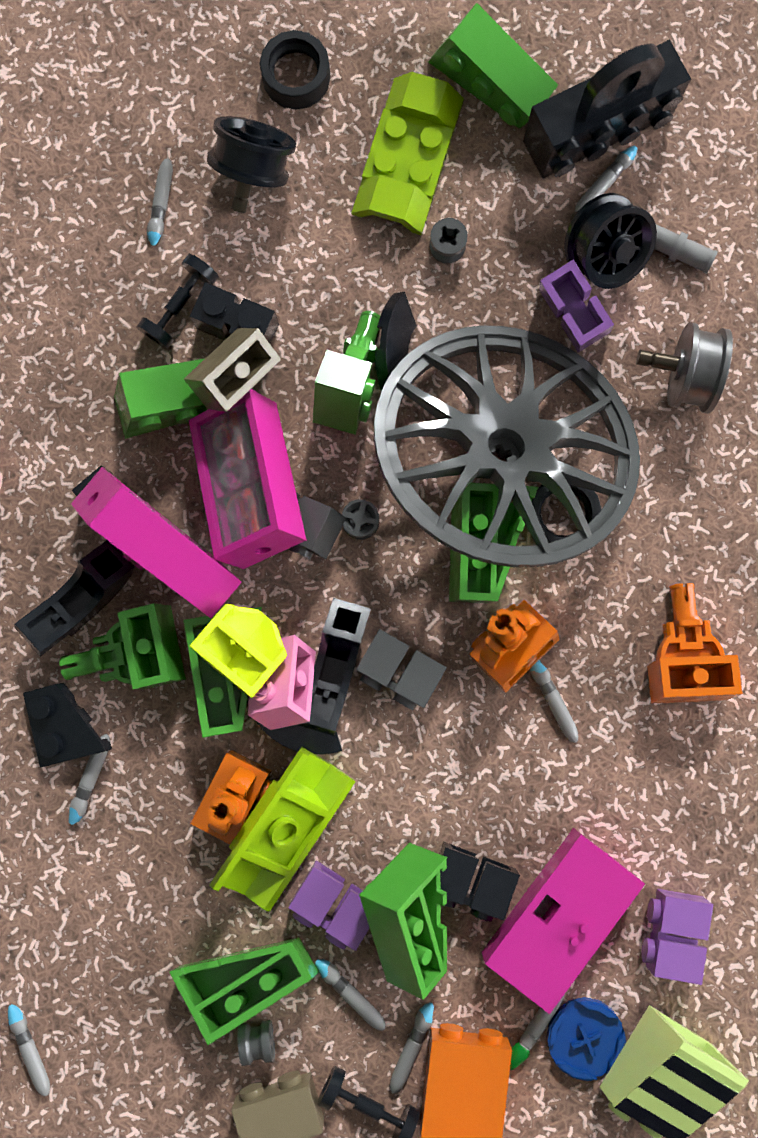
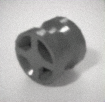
(447, 249)
(361, 513)
(256, 1043)

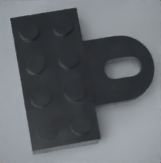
(609, 108)

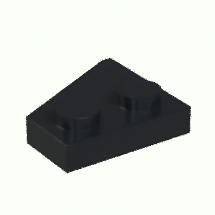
(60, 726)

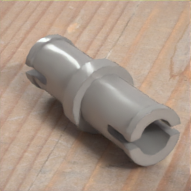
(684, 249)

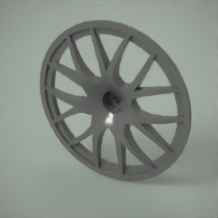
(513, 434)

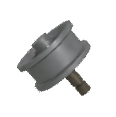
(697, 367)

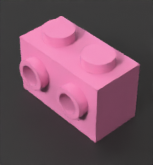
(288, 691)

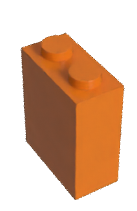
(465, 1083)

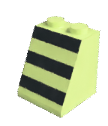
(669, 1078)

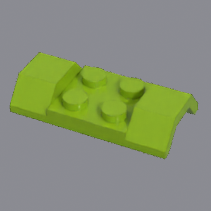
(409, 151)
(283, 829)

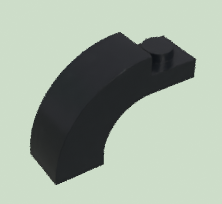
(86, 593)
(336, 663)

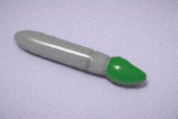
(534, 1030)

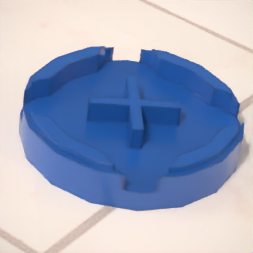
(585, 1038)

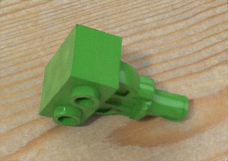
(344, 381)
(140, 650)

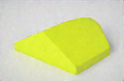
(241, 647)

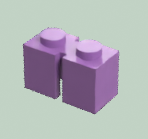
(565, 294)
(316, 896)
(673, 955)

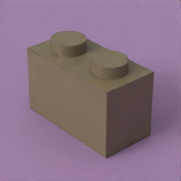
(232, 369)
(279, 1109)

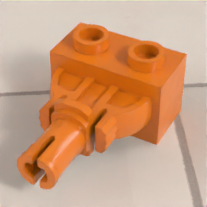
(514, 644)
(690, 659)
(231, 796)

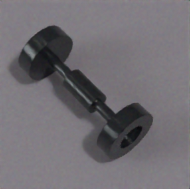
(199, 270)
(332, 1088)

